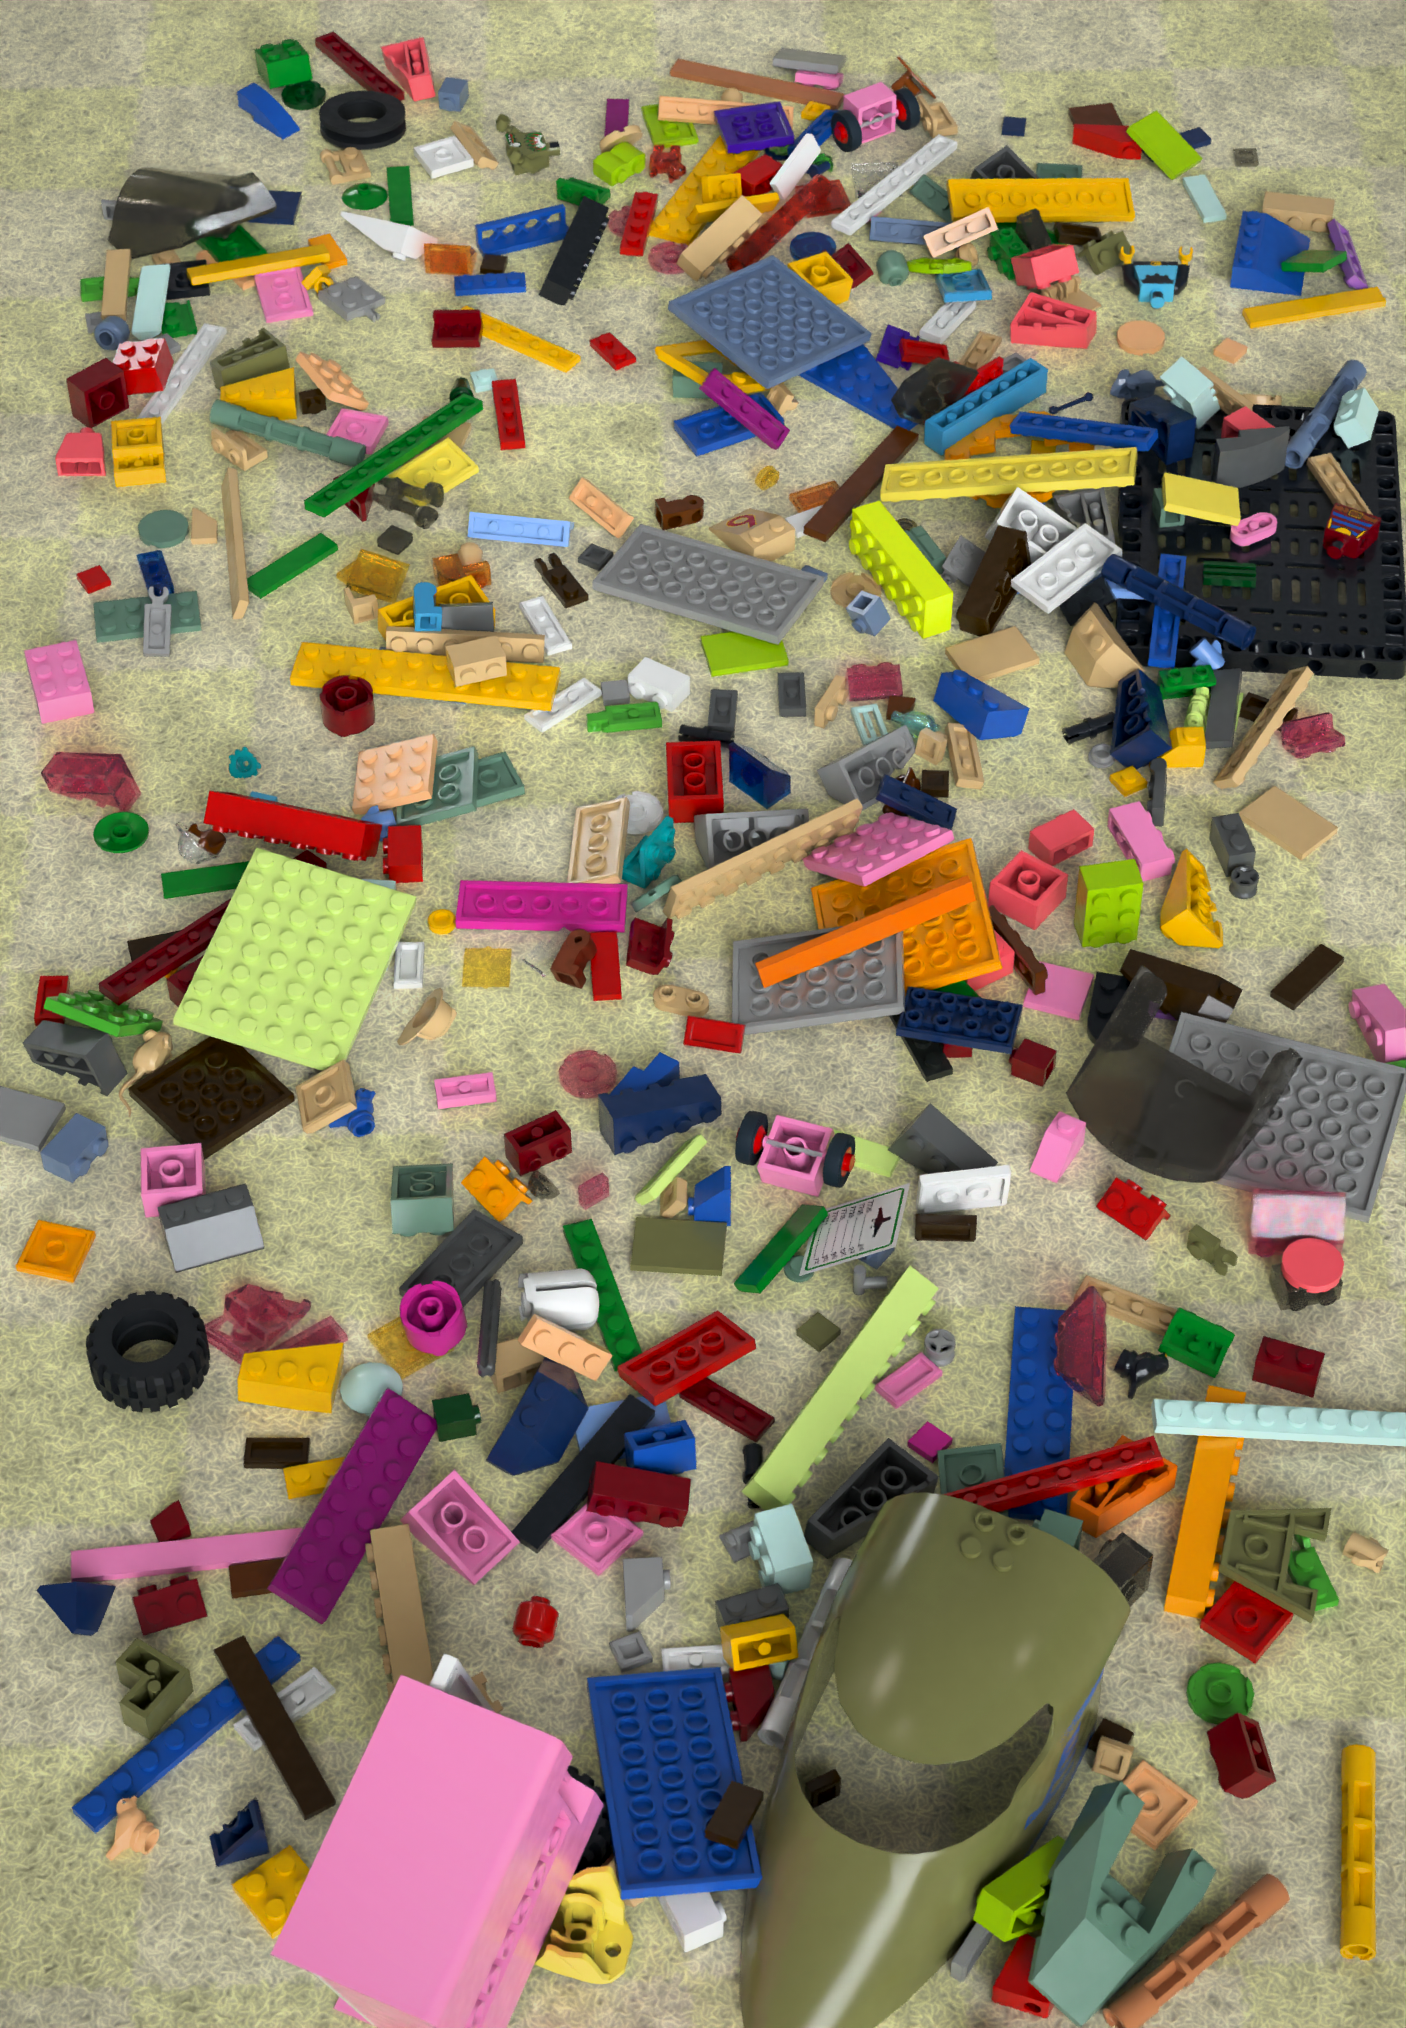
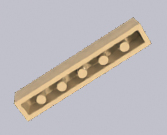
(399, 1605)

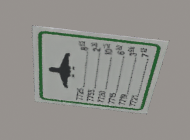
(856, 1229)

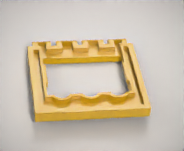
(674, 354)

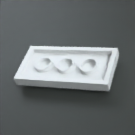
(1065, 568)

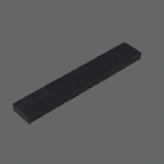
(573, 1483)

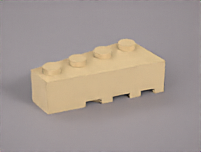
(720, 239)

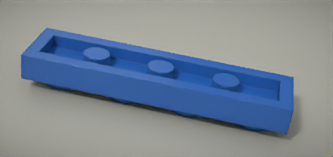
(819, 128)

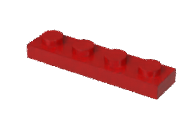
(639, 224)
(508, 414)

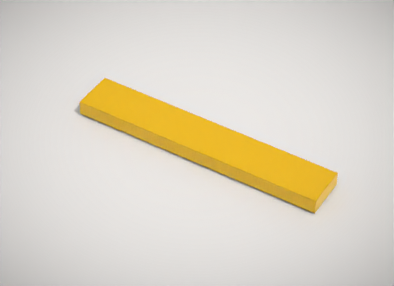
(258, 264)
(1313, 307)
(527, 343)

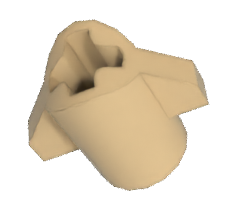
(1365, 1552)

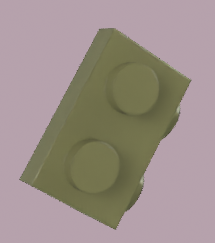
(1105, 253)

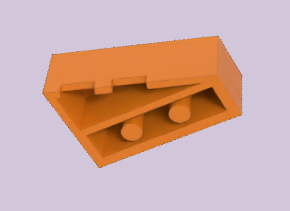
(1116, 1500)

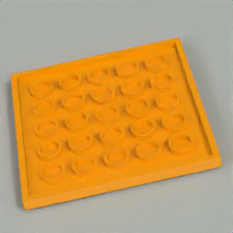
(935, 951)

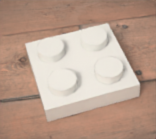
(443, 157)

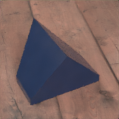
(78, 1604)
(241, 1837)

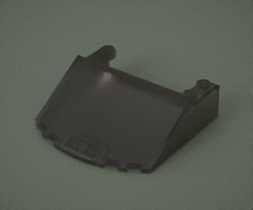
(1163, 1108)

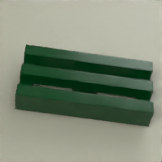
(1229, 574)

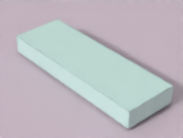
(1204, 198)

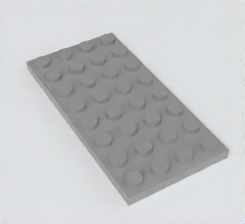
(708, 583)

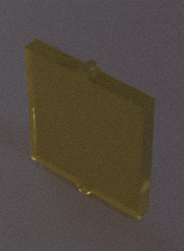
(486, 967)

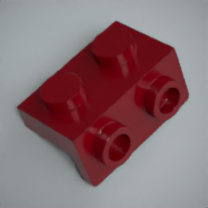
(852, 264)
(457, 328)
(649, 946)
(169, 1606)

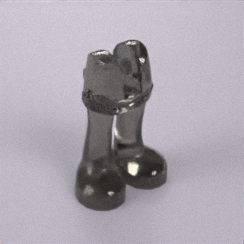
(396, 489)

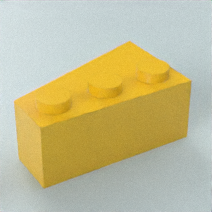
(265, 395)
(292, 1377)

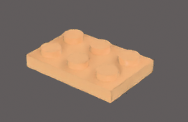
(332, 380)

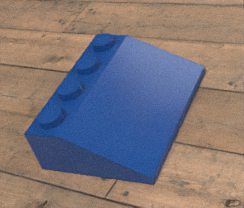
(1259, 253)

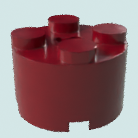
(347, 705)

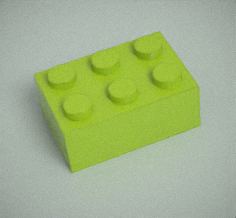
(1108, 903)

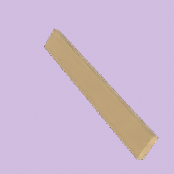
(235, 544)

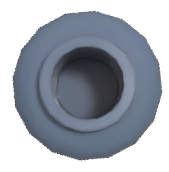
(111, 332)

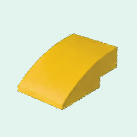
(138, 451)

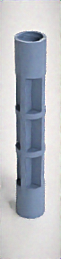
(1323, 414)

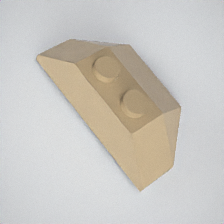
(1099, 651)

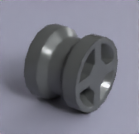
(1244, 882)

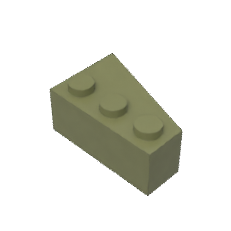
(253, 359)

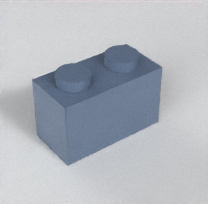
(75, 1148)

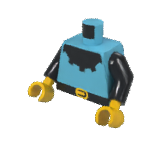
(1155, 280)

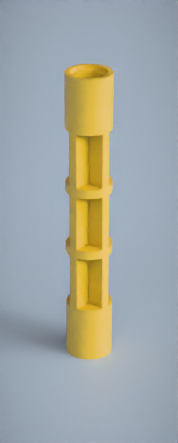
(1358, 1853)

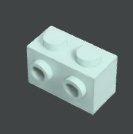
(1356, 417)

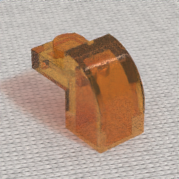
(450, 568)

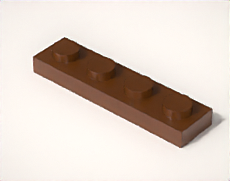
(1025, 963)

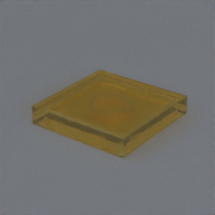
(377, 576)
(397, 1351)

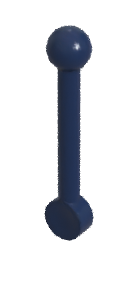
(1087, 397)

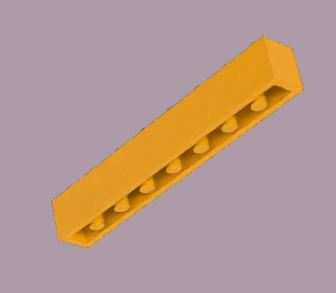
(1204, 1517)

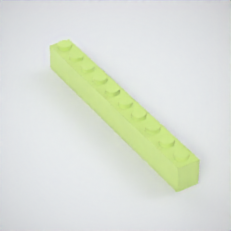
(840, 1390)

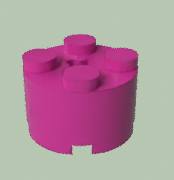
(433, 1317)

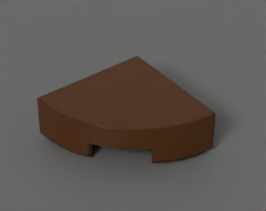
(899, 704)

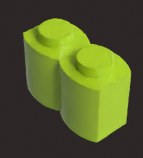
(619, 163)

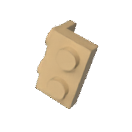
(936, 118)
(238, 448)

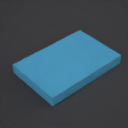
(963, 286)

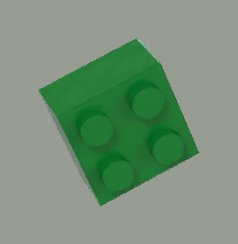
(283, 63)

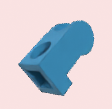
(426, 615)

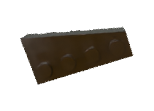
(991, 586)

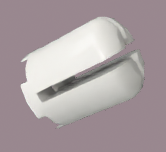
(560, 1297)

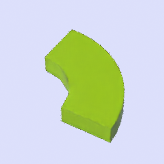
(939, 266)

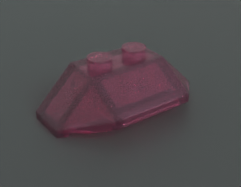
(1083, 1346)

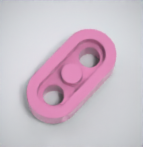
(1253, 529)

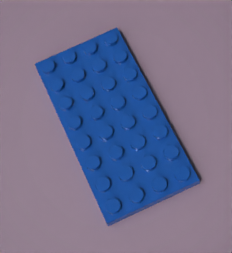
(663, 1771)

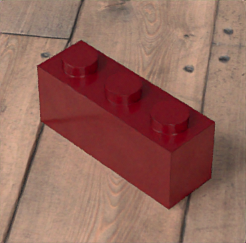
(638, 1495)

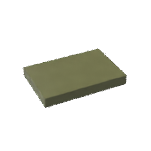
(678, 1246)

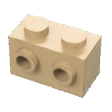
(476, 661)

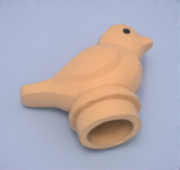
(132, 1830)

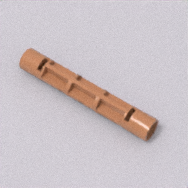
(1213, 1941)

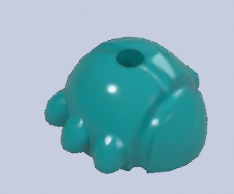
(238, 768)

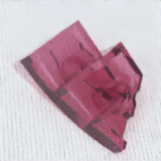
(259, 1315)

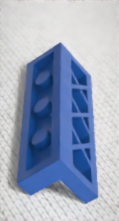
(522, 236)

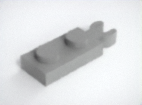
(157, 625)

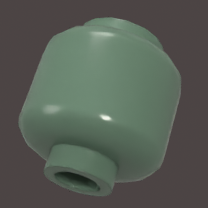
(892, 268)

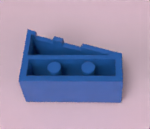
(980, 707)

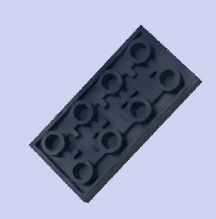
(959, 1020)

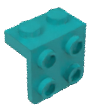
(650, 855)

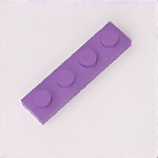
(1351, 267)

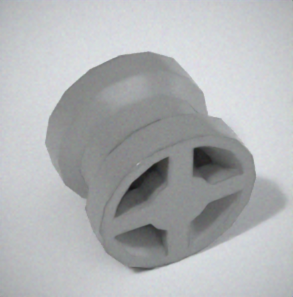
(938, 1340)

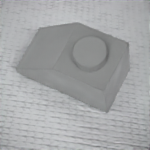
(643, 1588)

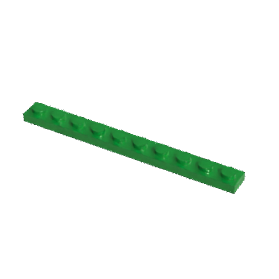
(393, 455)

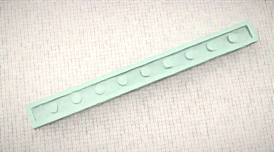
(1279, 1422)

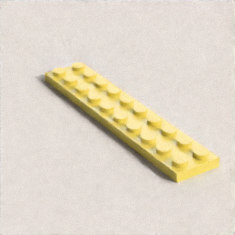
(1006, 473)

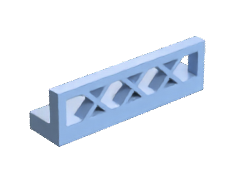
(519, 529)

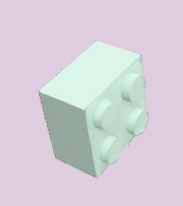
(781, 1549)

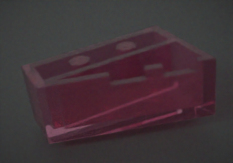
(93, 777)

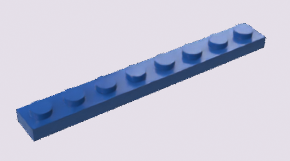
(177, 1741)

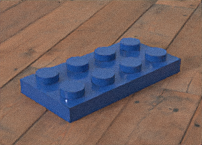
(717, 428)

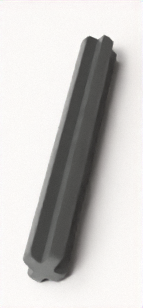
(489, 1328)

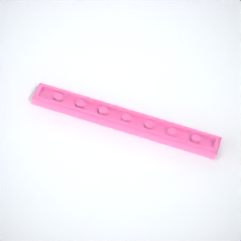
(180, 1555)

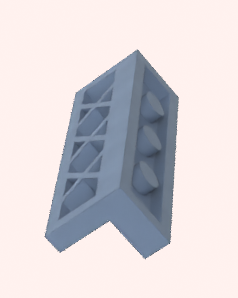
(902, 230)

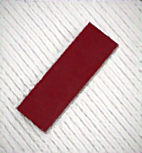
(728, 1408)

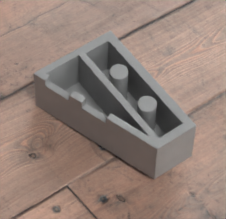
(1086, 507)

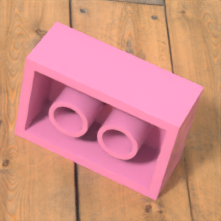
(59, 681)

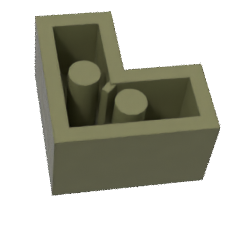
(156, 1687)

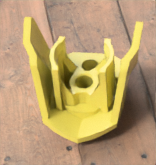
(586, 1928)

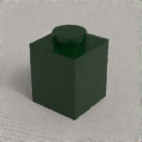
(455, 1417)

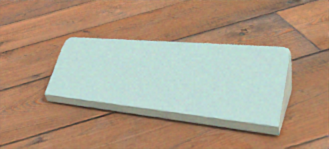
(150, 301)

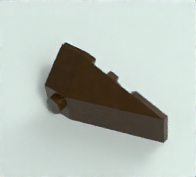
(1187, 988)

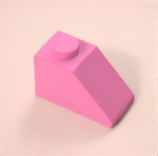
(1059, 1147)

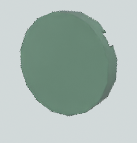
(163, 528)
(655, 893)

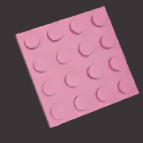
(877, 849)

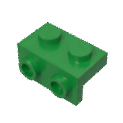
(574, 190)
(1004, 246)
(1181, 681)
(1196, 1342)

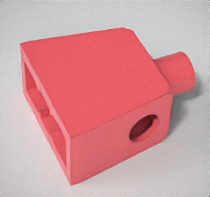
(81, 454)

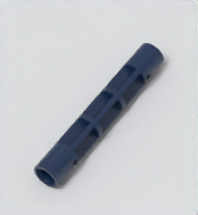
(1178, 601)

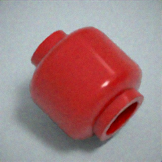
(535, 1622)

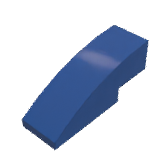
(266, 111)
(661, 1071)

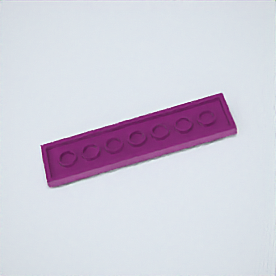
(352, 1506)

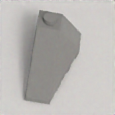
(861, 770)
(730, 834)

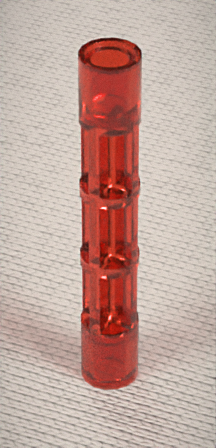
(780, 223)

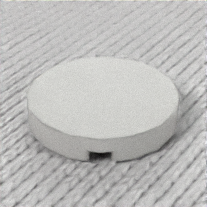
(646, 816)

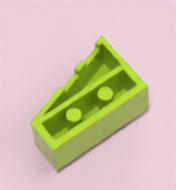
(1015, 1899)

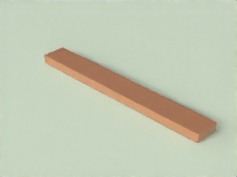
(755, 84)

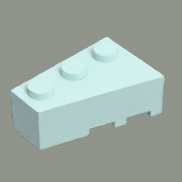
(1190, 390)

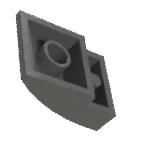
(1250, 456)

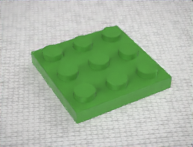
(102, 1013)

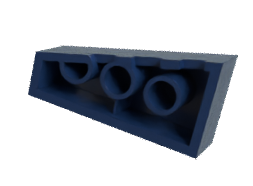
(1139, 722)
(656, 1112)

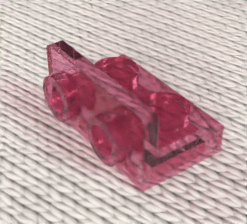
(874, 681)

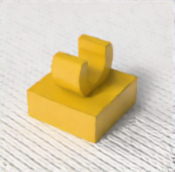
(316, 277)

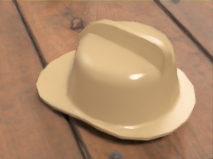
(431, 1020)

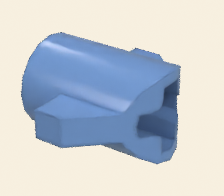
(1207, 654)
(385, 817)

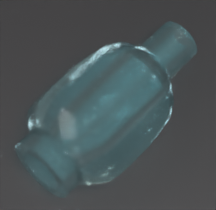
(915, 721)

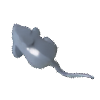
(1138, 385)

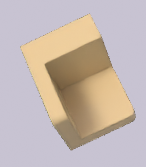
(362, 608)

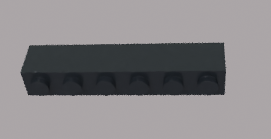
(574, 252)

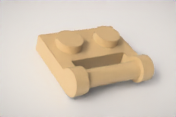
(351, 161)

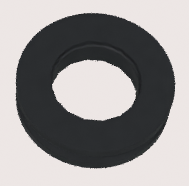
(362, 135)

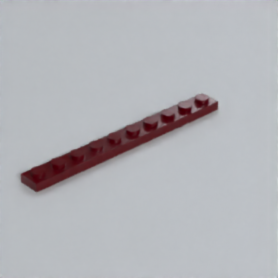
(173, 951)

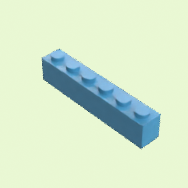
(992, 400)

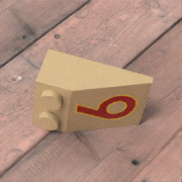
(757, 534)

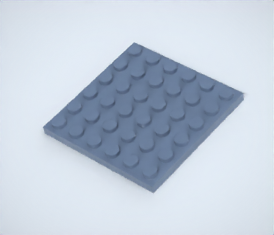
(769, 321)

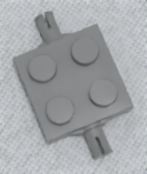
(352, 299)

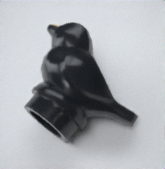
(1140, 1368)

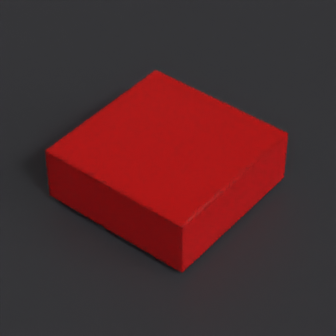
(93, 579)

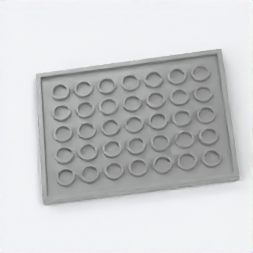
(1326, 1127)

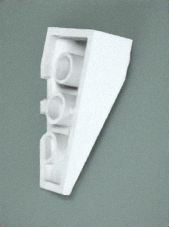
(394, 237)

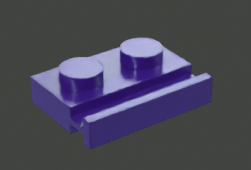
(889, 349)

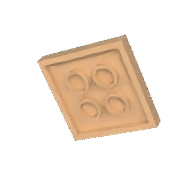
(395, 774)

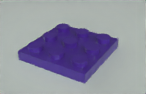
(754, 127)

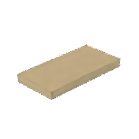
(599, 842)

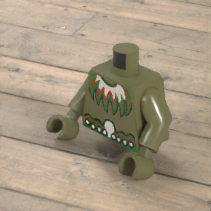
(526, 149)

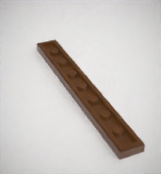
(860, 484)

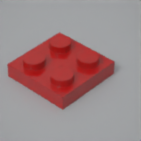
(1246, 1621)

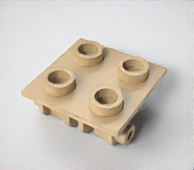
(1070, 293)

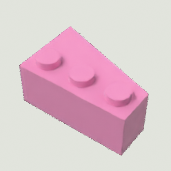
(1380, 1021)

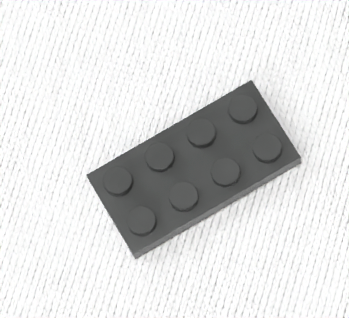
(468, 1256)

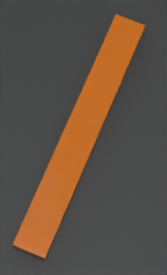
(865, 931)

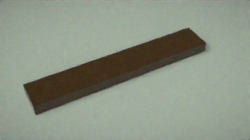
(274, 1728)

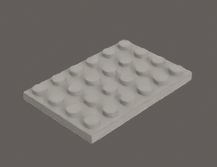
(842, 990)

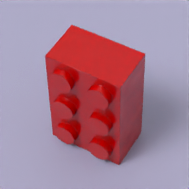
(694, 779)

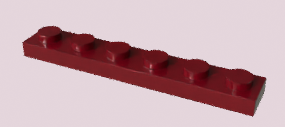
(356, 65)

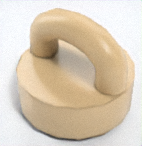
(967, 252)

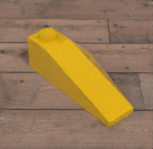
(1188, 907)

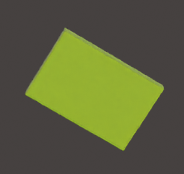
(667, 132)
(1164, 145)
(740, 653)

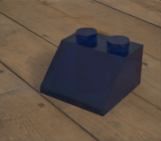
(757, 775)

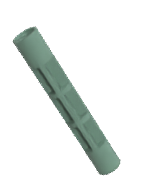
(303, 438)

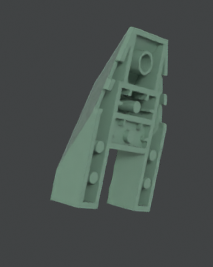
(1092, 1926)

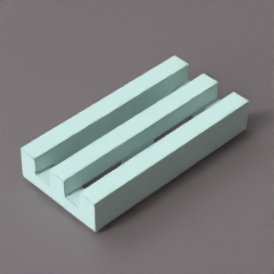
(859, 725)

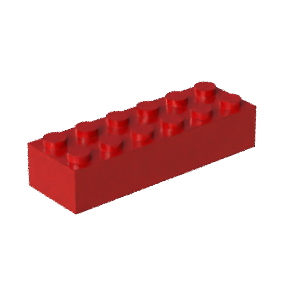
(289, 823)

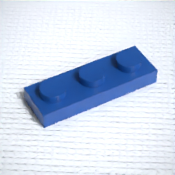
(490, 284)

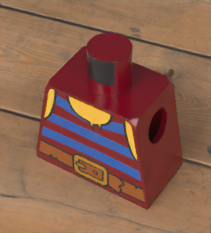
(1349, 532)

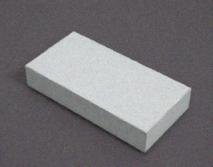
(409, 965)

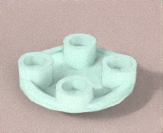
(365, 1385)

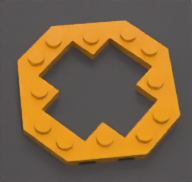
(984, 441)

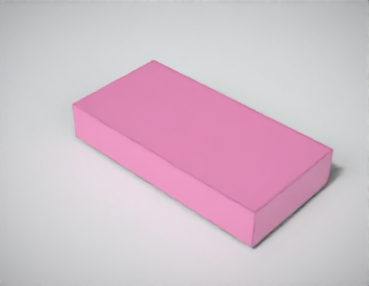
(908, 1380)

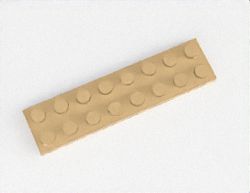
(763, 858)

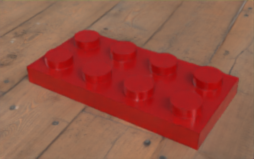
(686, 1358)

